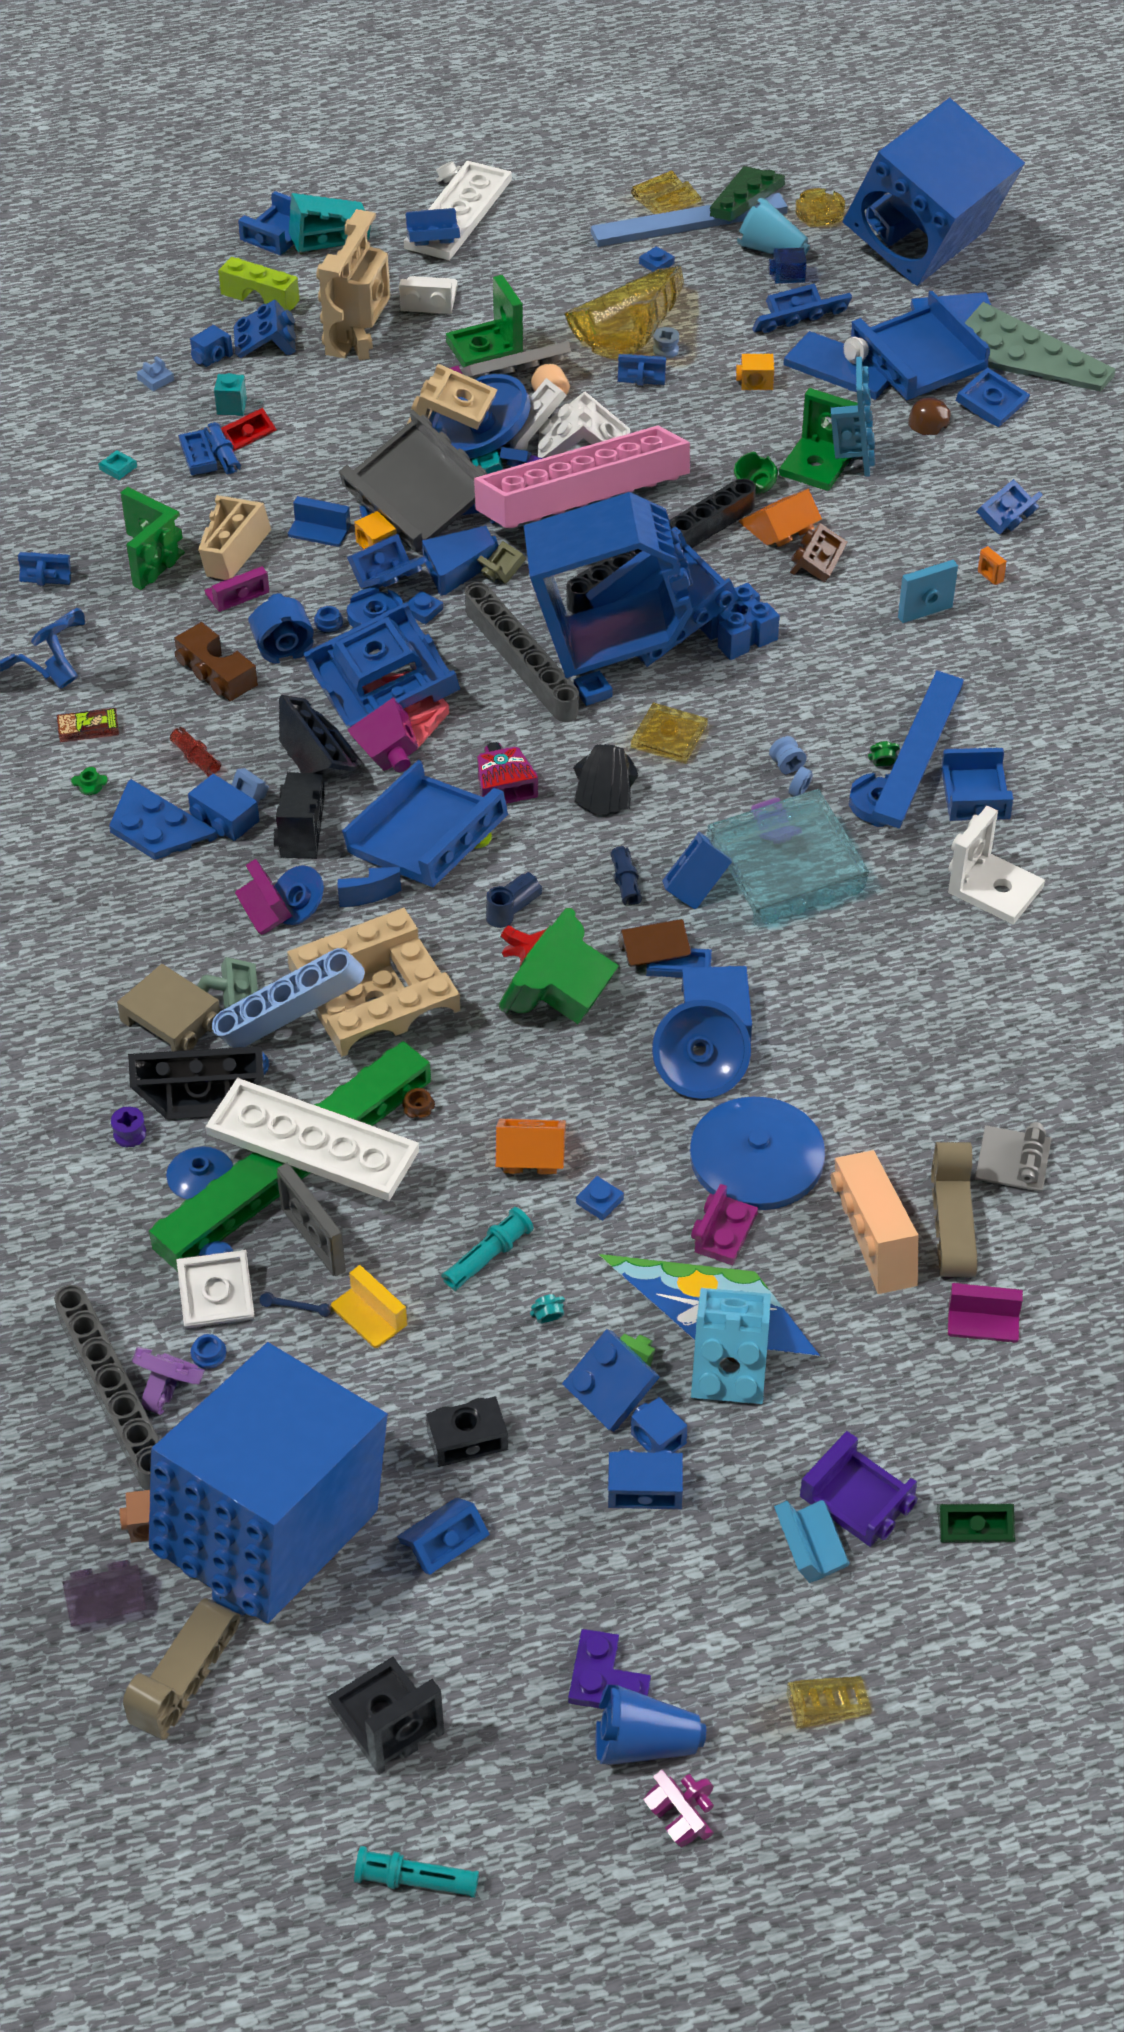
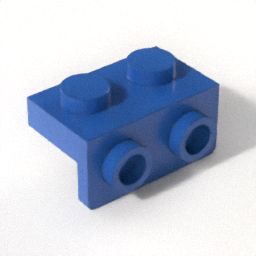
(432, 225)
(1008, 506)

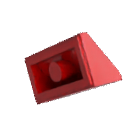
(248, 429)

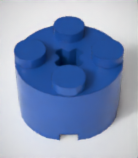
(281, 628)

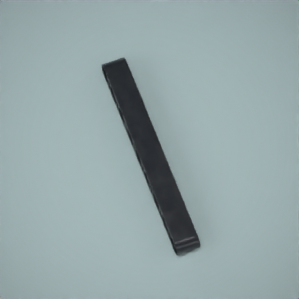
(696, 525)

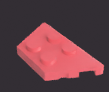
(423, 715)

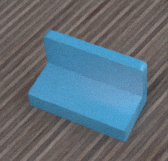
(812, 1539)

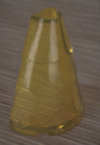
(628, 315)

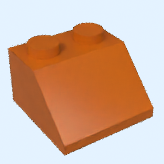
(783, 518)
(530, 1145)

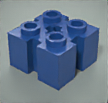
(743, 624)

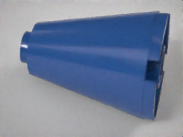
(644, 1728)

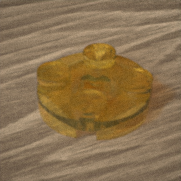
(819, 207)

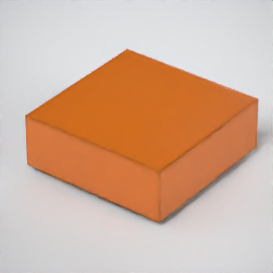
(991, 565)

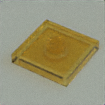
(669, 733)

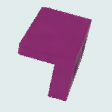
(239, 589)
(262, 900)
(984, 1312)

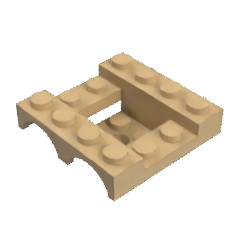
(357, 300)
(372, 945)

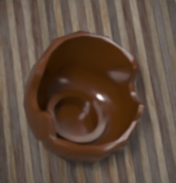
(929, 416)

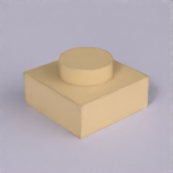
(362, 343)

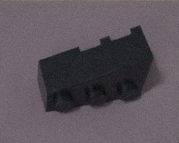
(300, 815)

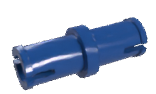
(222, 448)

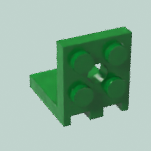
(496, 337)
(816, 444)
(153, 534)

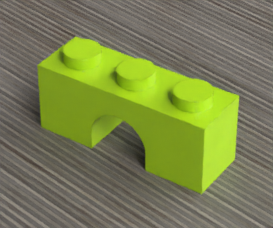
(241, 277)

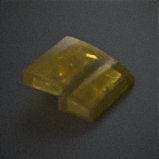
(665, 193)

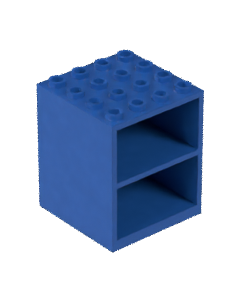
(266, 1481)

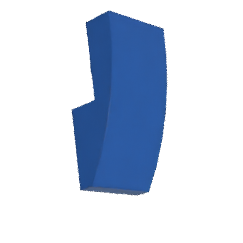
(379, 885)

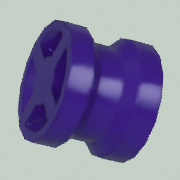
(128, 1126)

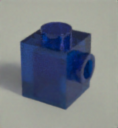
(788, 265)

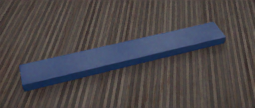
(917, 750)

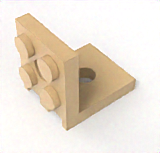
(442, 394)

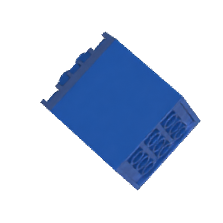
(624, 626)

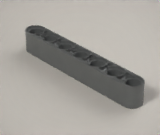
(522, 652)
(104, 1374)

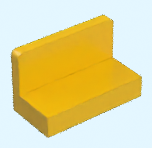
(370, 1308)

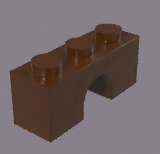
(202, 653)

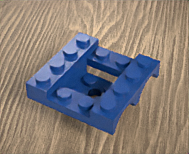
(346, 666)

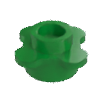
(883, 753)
(89, 781)

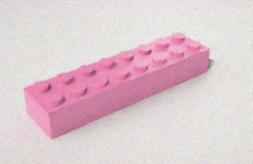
(581, 476)

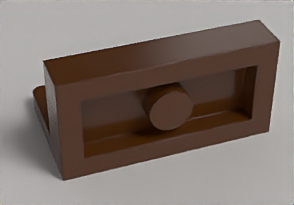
(655, 943)

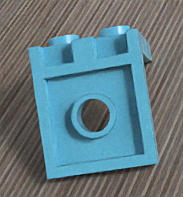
(734, 1327)

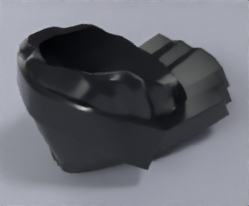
(605, 780)

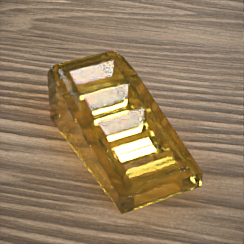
(818, 1714)

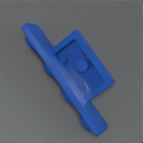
(798, 304)

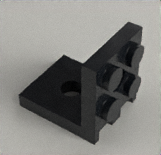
(398, 1727)

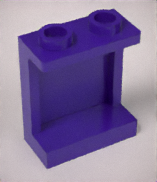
(858, 1491)

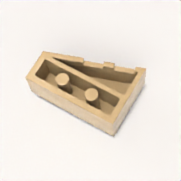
(232, 536)

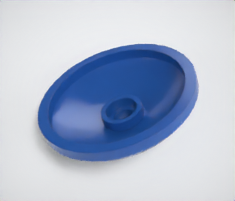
(725, 1052)

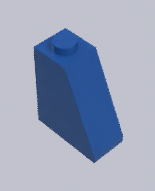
(888, 221)
(455, 556)

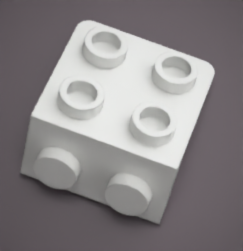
(427, 294)

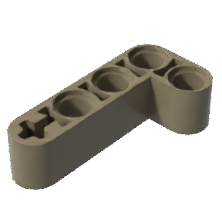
(953, 1203)
(162, 1698)

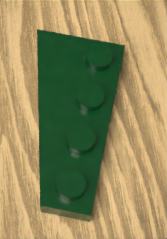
(745, 191)

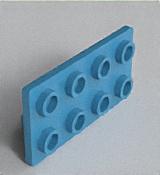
(853, 424)

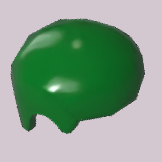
(757, 469)

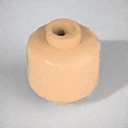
(552, 373)

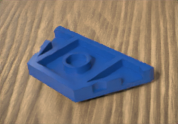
(155, 824)

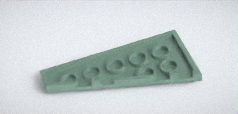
(1028, 351)

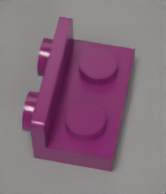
(723, 1227)

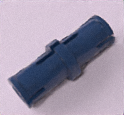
(626, 875)

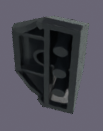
(313, 740)
(192, 1080)

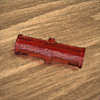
(195, 751)

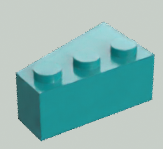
(320, 221)

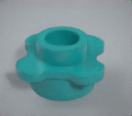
(548, 1308)

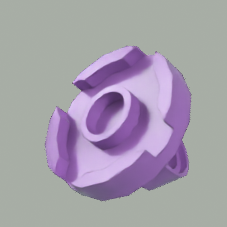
(163, 1377)

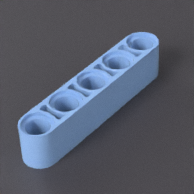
(288, 998)

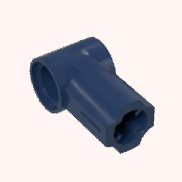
(508, 900)

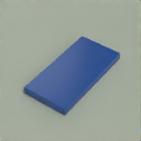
(826, 360)

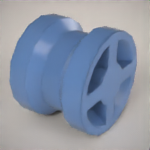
(666, 342)
(787, 754)

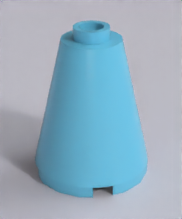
(770, 230)

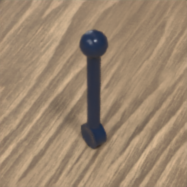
(268, 1299)

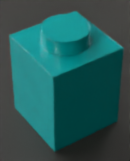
(230, 394)

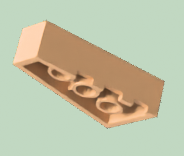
(878, 1221)

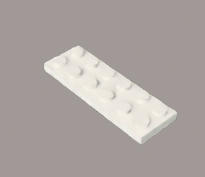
(472, 195)
(313, 1139)

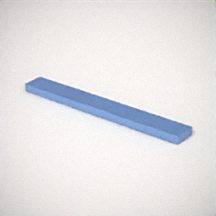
(668, 223)

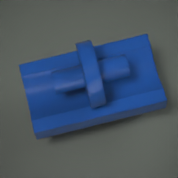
(641, 369)
(44, 568)

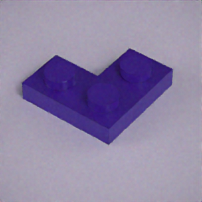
(596, 1669)

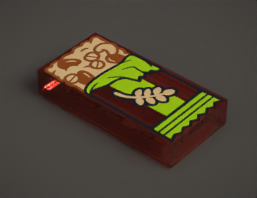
(87, 724)

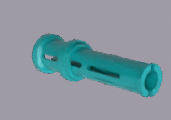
(498, 1239)
(396, 1870)

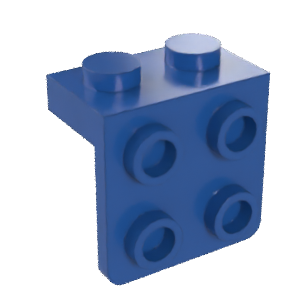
(265, 324)
(383, 563)

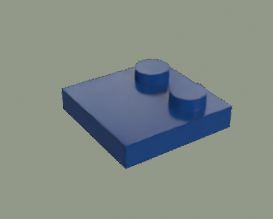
(992, 397)
(610, 1380)

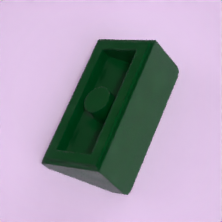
(976, 1522)

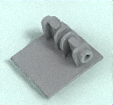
(1014, 1157)

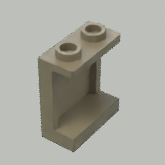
(170, 1008)

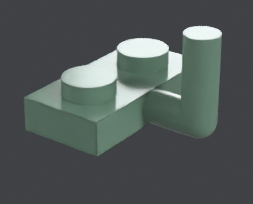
(237, 981)

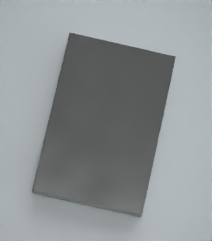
(311, 1220)

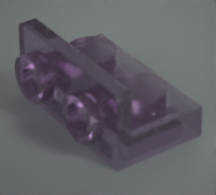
(104, 1594)

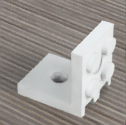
(576, 421)
(978, 872)

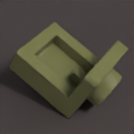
(502, 563)

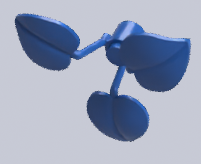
(57, 666)

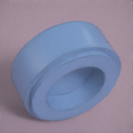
(800, 781)

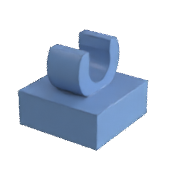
(155, 375)
(250, 784)

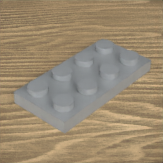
(521, 361)

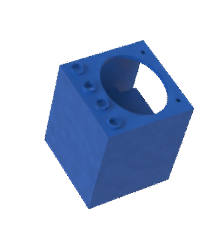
(944, 179)

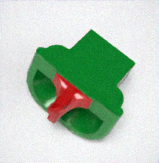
(555, 969)

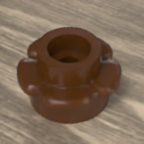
(415, 1097)

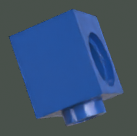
(658, 1427)

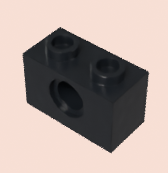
(453, 1445)

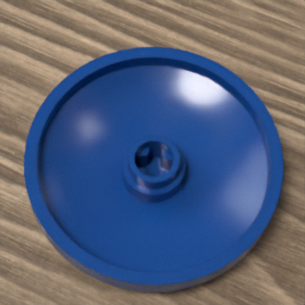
(500, 423)
(759, 1150)

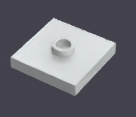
(215, 1289)

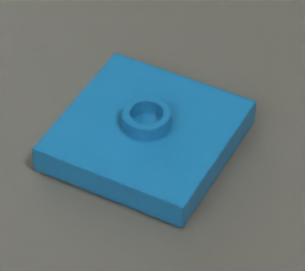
(927, 591)

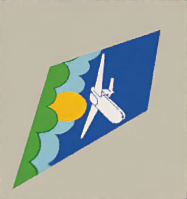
(677, 1292)

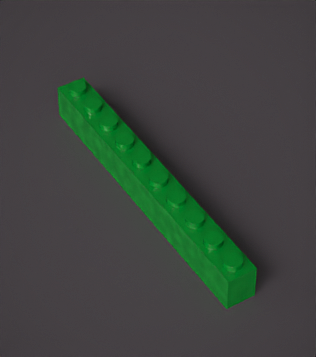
(254, 1181)

